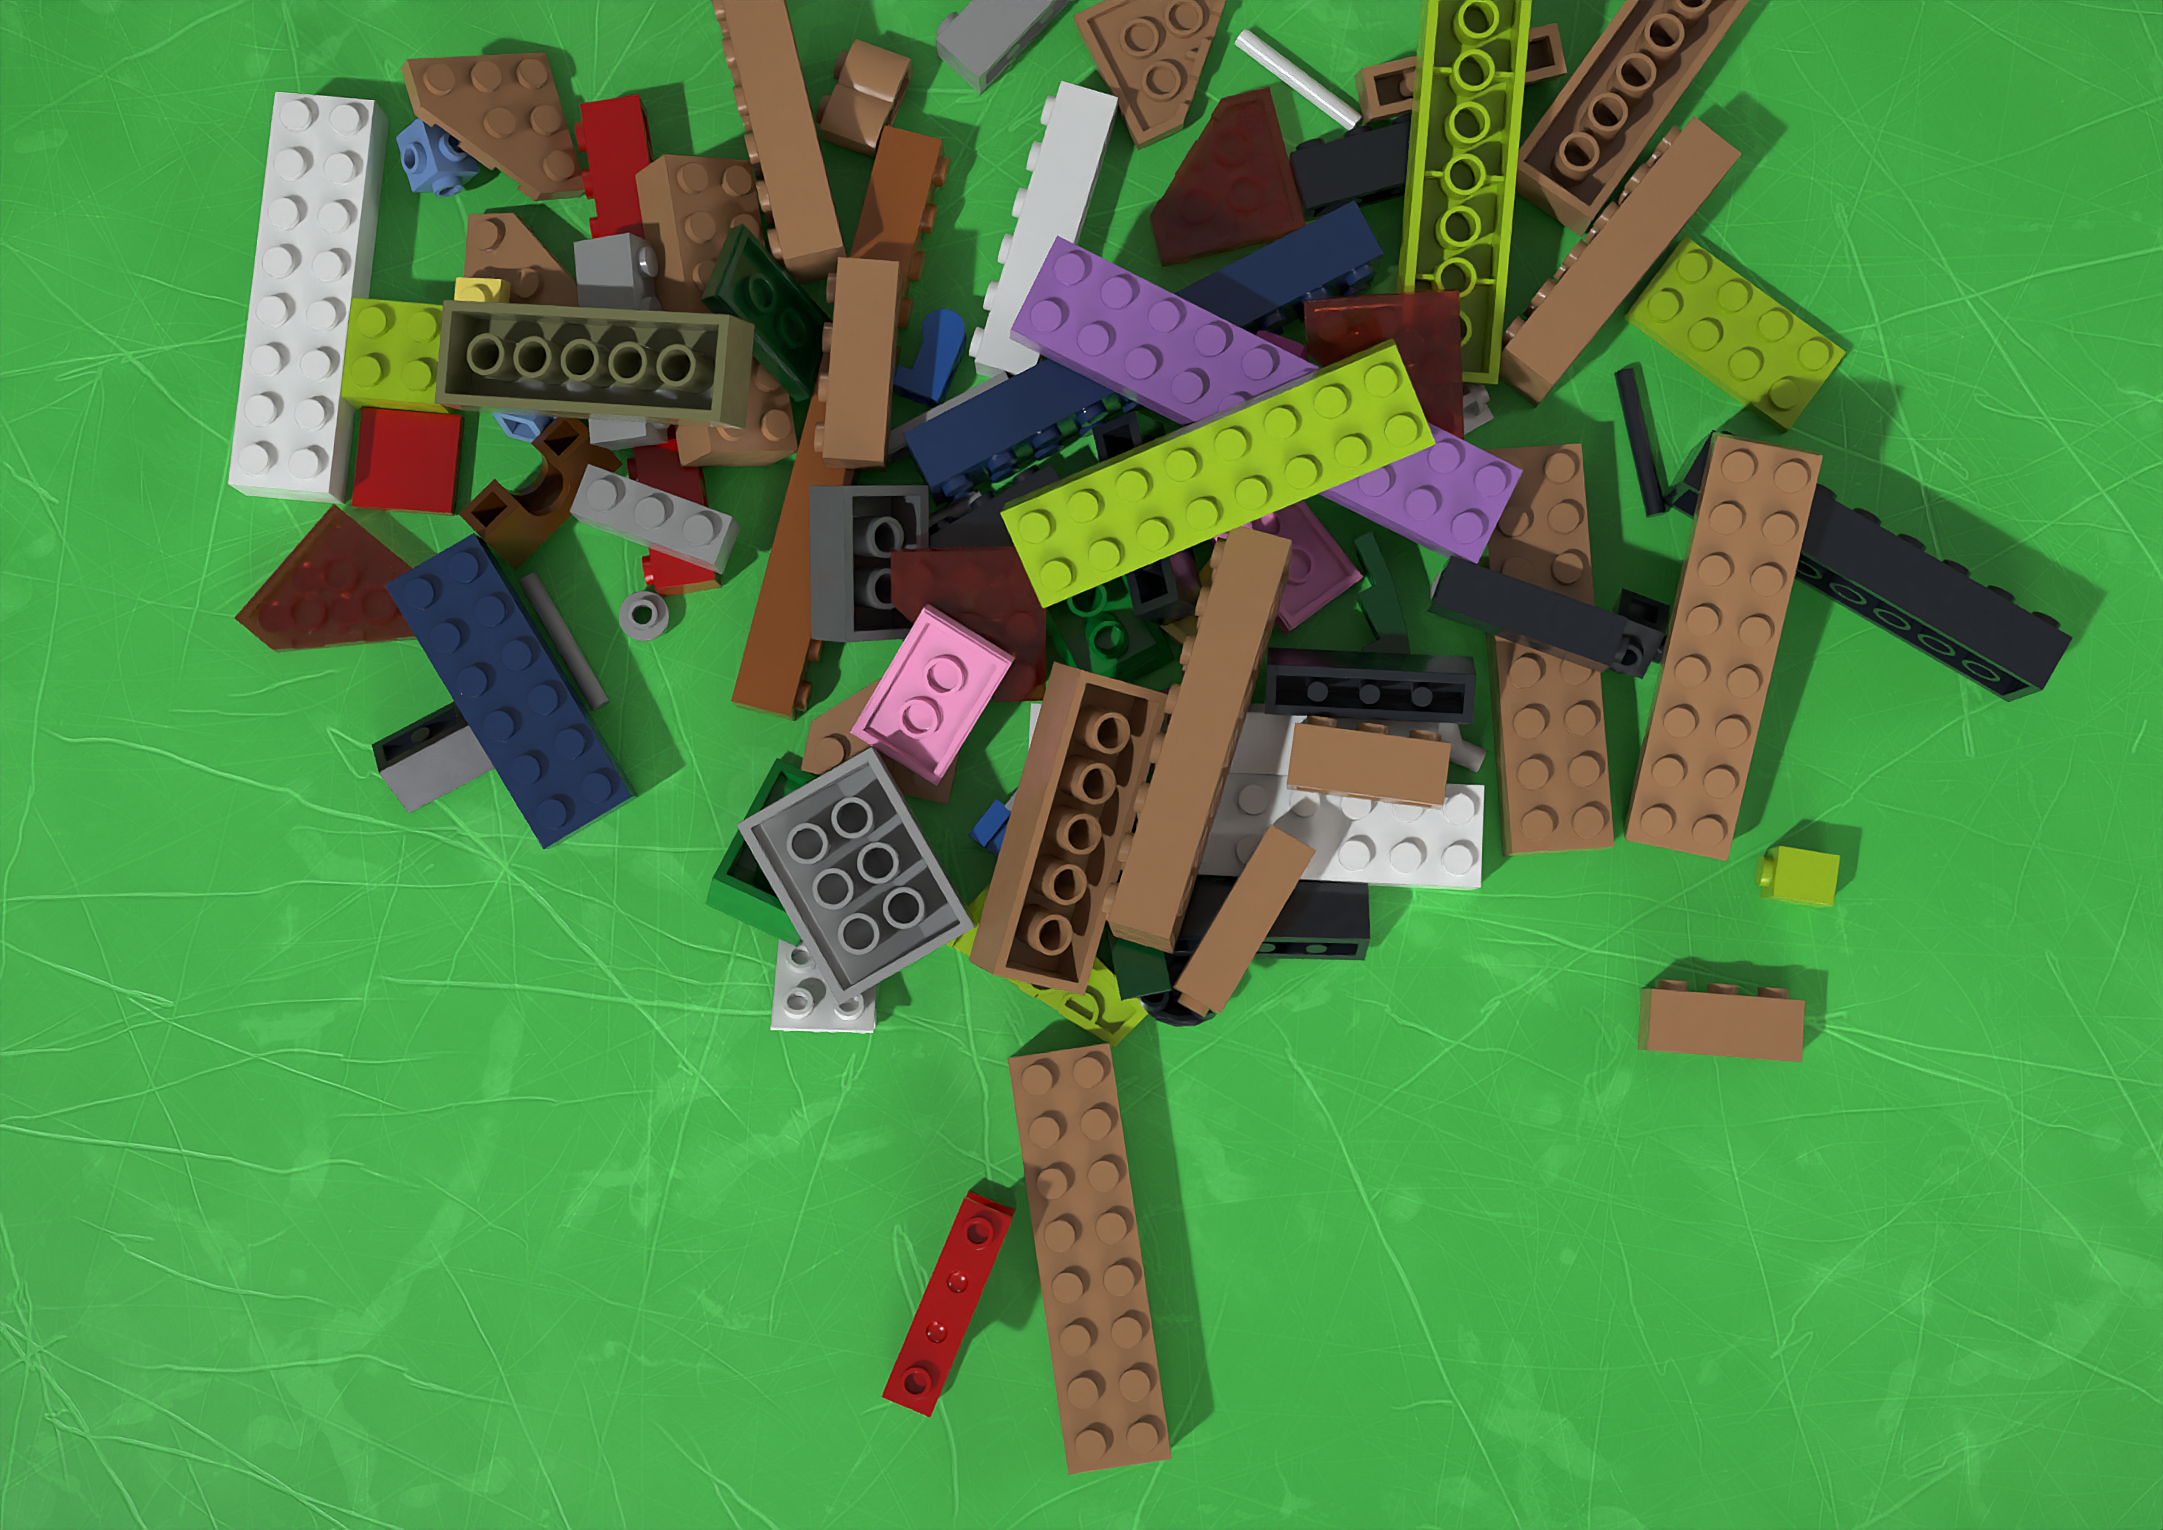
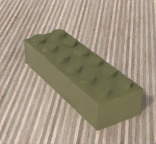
(595, 363)

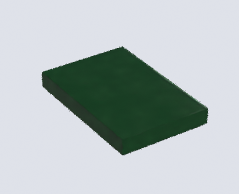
(786, 319)

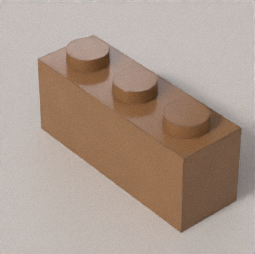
(1369, 763)
(1721, 1022)

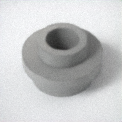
(658, 622)

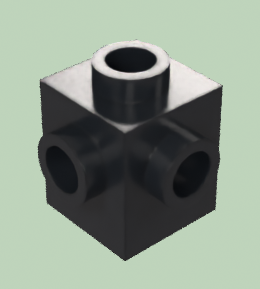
(1647, 632)

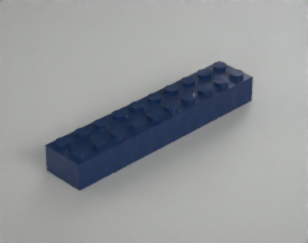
(1052, 403)

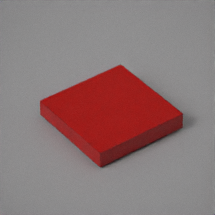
(408, 461)

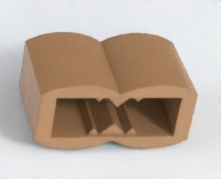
(865, 98)

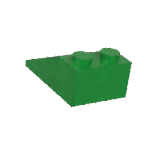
(1103, 635)
(739, 883)

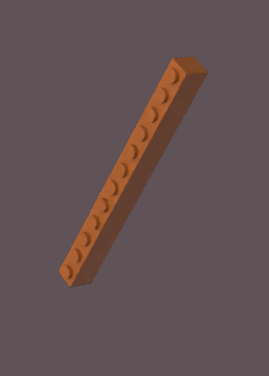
(892, 229)

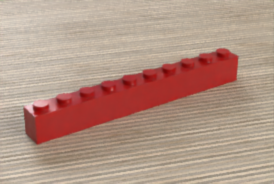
(618, 148)

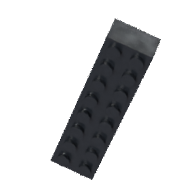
(1910, 592)

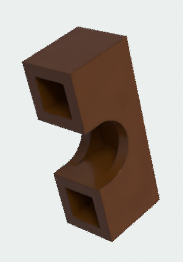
(525, 518)

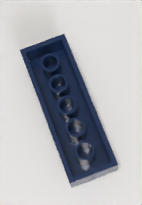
(511, 691)

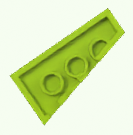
(1097, 1011)

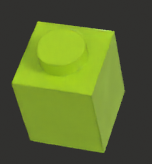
(1798, 876)

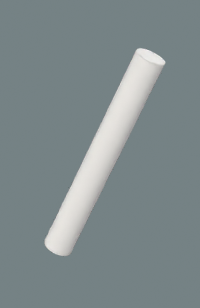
(1298, 79)

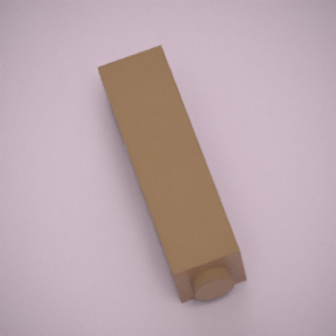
(1242, 921)

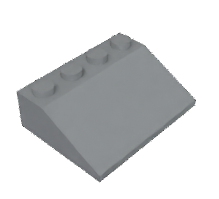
(857, 875)

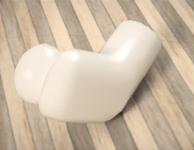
(1462, 752)

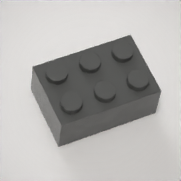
(851, 557)

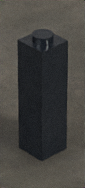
(1529, 615)

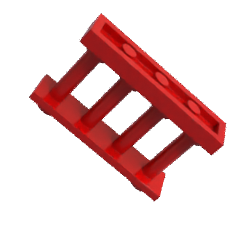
(948, 1303)

